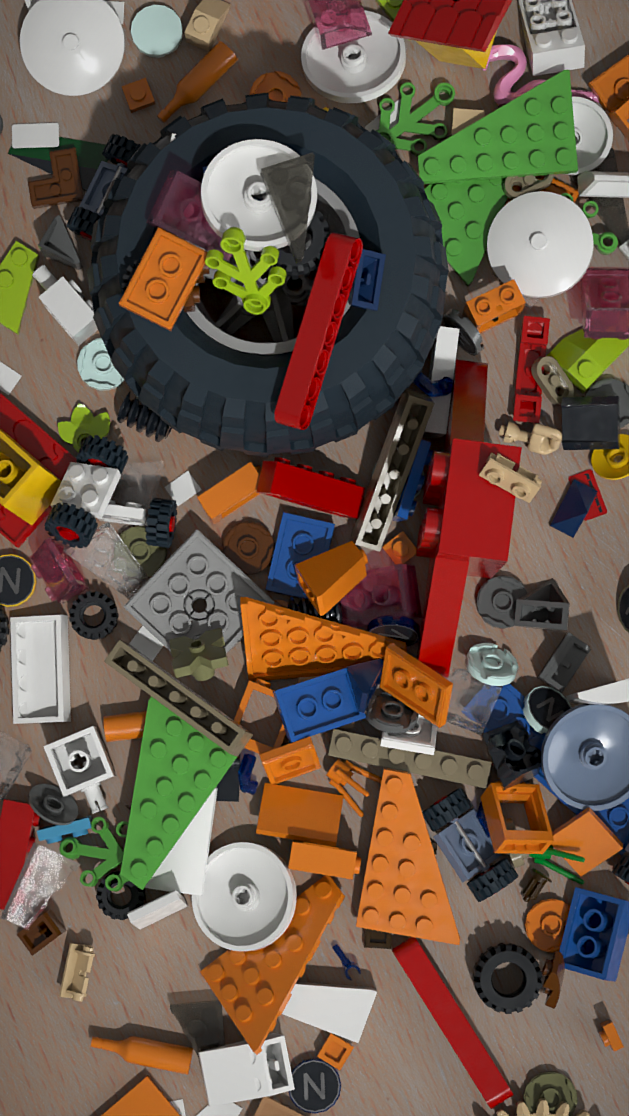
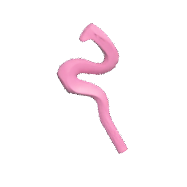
(502, 89)

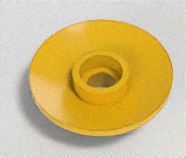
(606, 460)

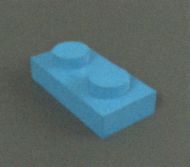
(54, 832)

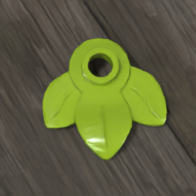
(83, 425)

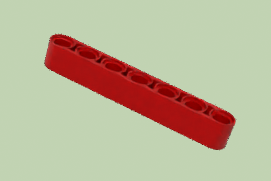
(318, 331)
(452, 1022)

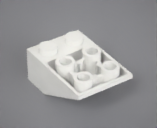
(551, 36)
(238, 1074)

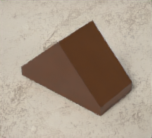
(41, 932)

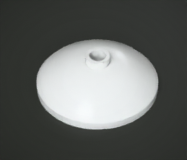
(592, 134)

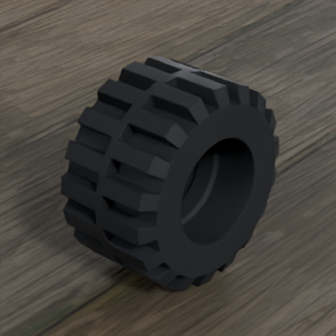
(319, 233)
(527, 991)

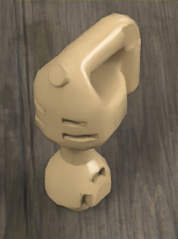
(541, 440)

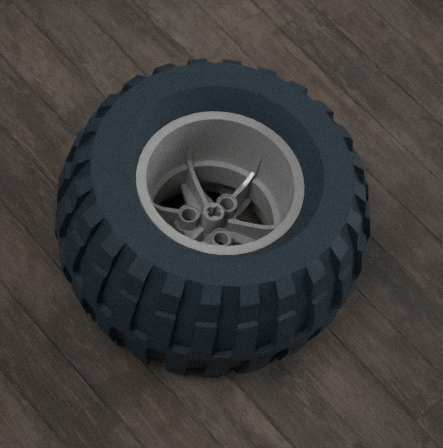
(230, 387)

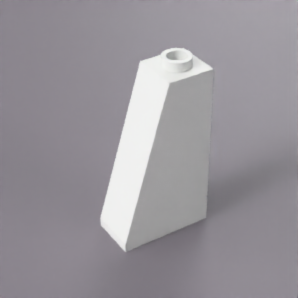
(332, 1007)

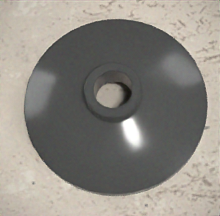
(51, 805)

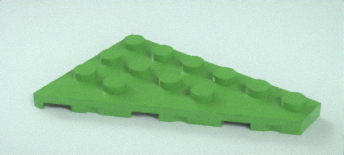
(518, 139)
(466, 218)
(172, 783)

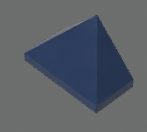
(367, 281)
(573, 508)
(365, 680)

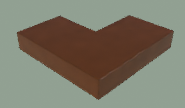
(63, 186)

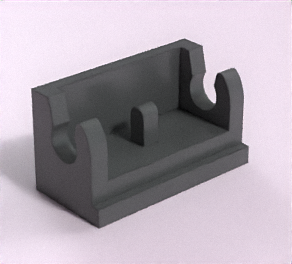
(564, 662)

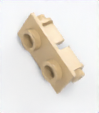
(521, 483)
(77, 965)

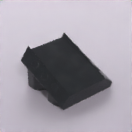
(590, 423)
(512, 754)

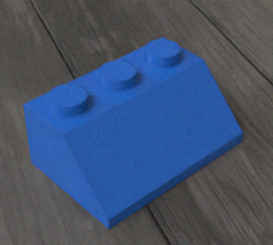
(595, 934)

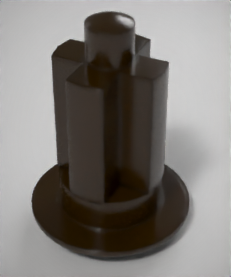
(535, 885)

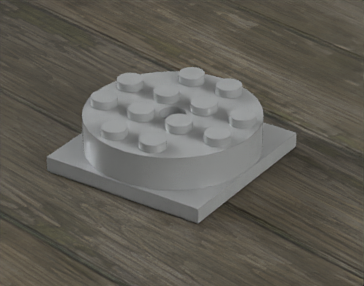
(191, 574)

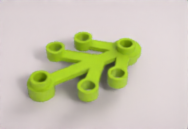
(255, 299)

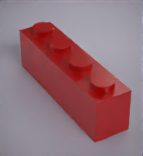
(310, 489)
(16, 840)

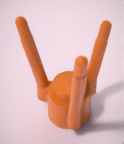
(341, 774)

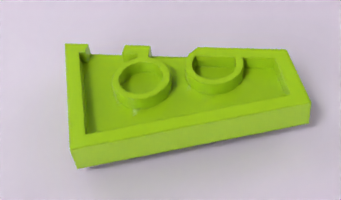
(15, 284)

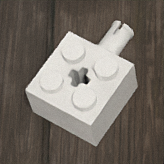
(66, 305)
(95, 770)

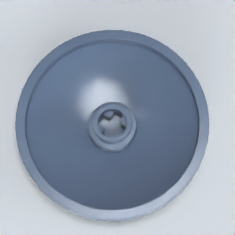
(588, 756)

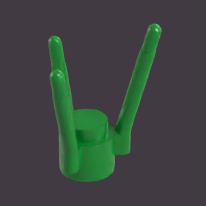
(540, 859)

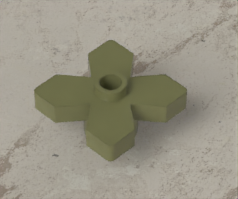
(199, 656)

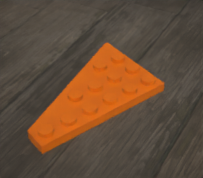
(297, 645)
(402, 876)
(260, 982)

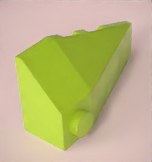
(586, 358)

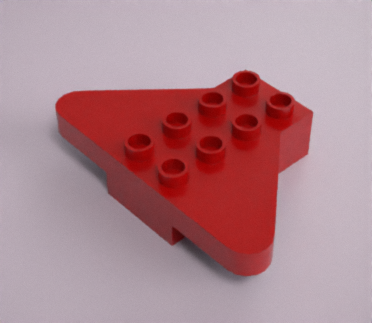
(471, 518)

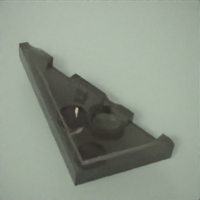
(290, 193)
(611, 209)
(201, 1023)

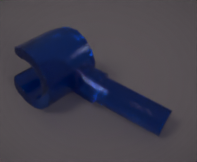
(345, 961)

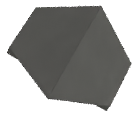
(58, 245)
(543, 608)

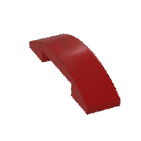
(527, 391)

